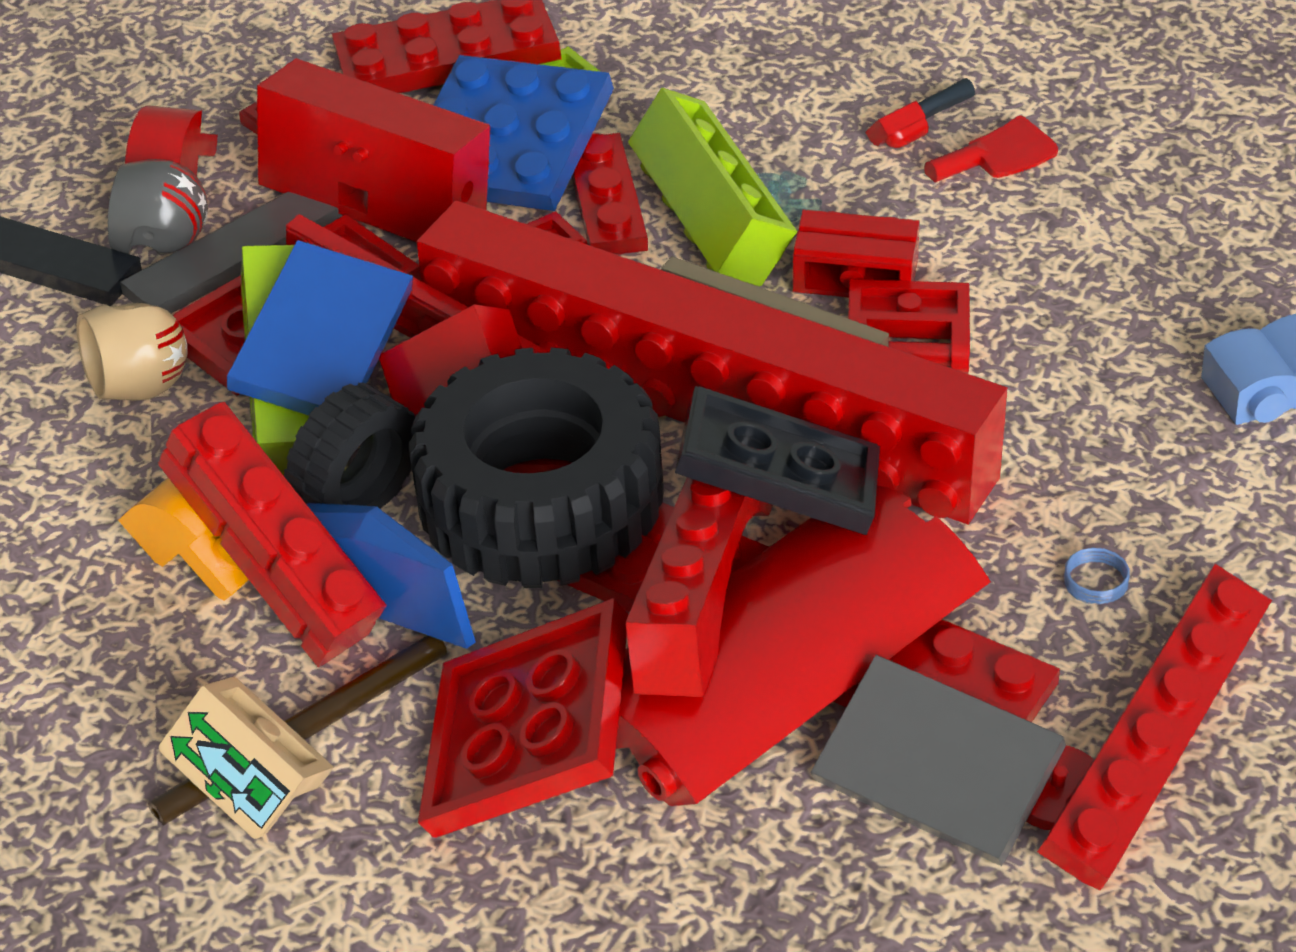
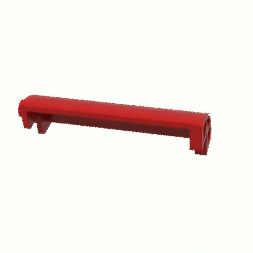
(795, 639)

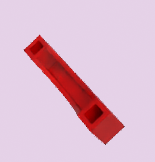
(683, 594)

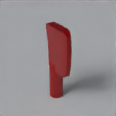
(1000, 153)

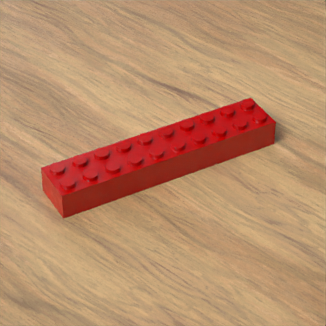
(669, 333)

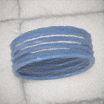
(1076, 590)

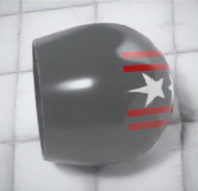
(155, 206)

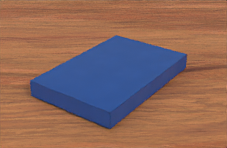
(319, 328)

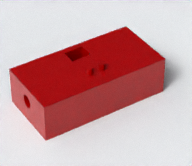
(367, 149)

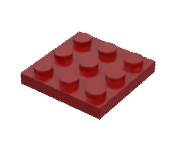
(525, 719)

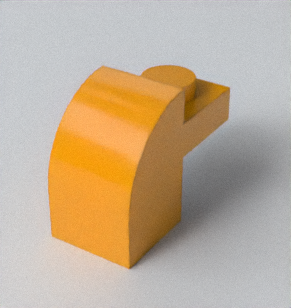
(169, 526)

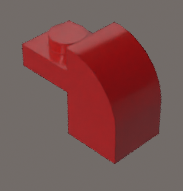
(169, 135)

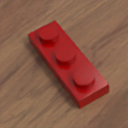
(609, 197)

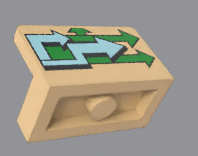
(242, 755)

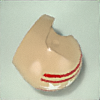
(131, 350)

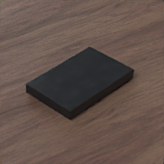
(779, 460)

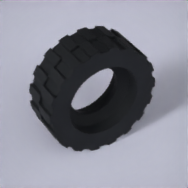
(334, 433)

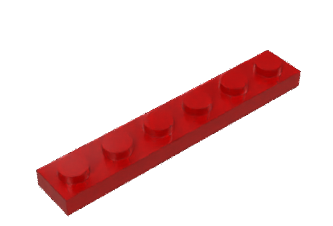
(1154, 729)

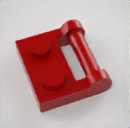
(917, 312)

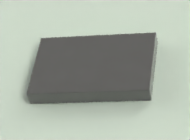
(939, 759)

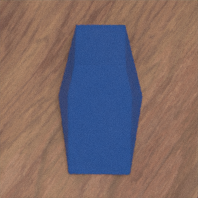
(402, 570)

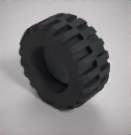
(546, 521)

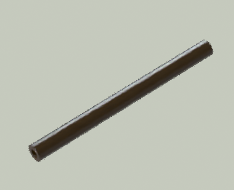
(321, 714)

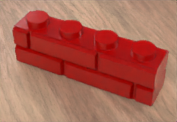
(270, 533)

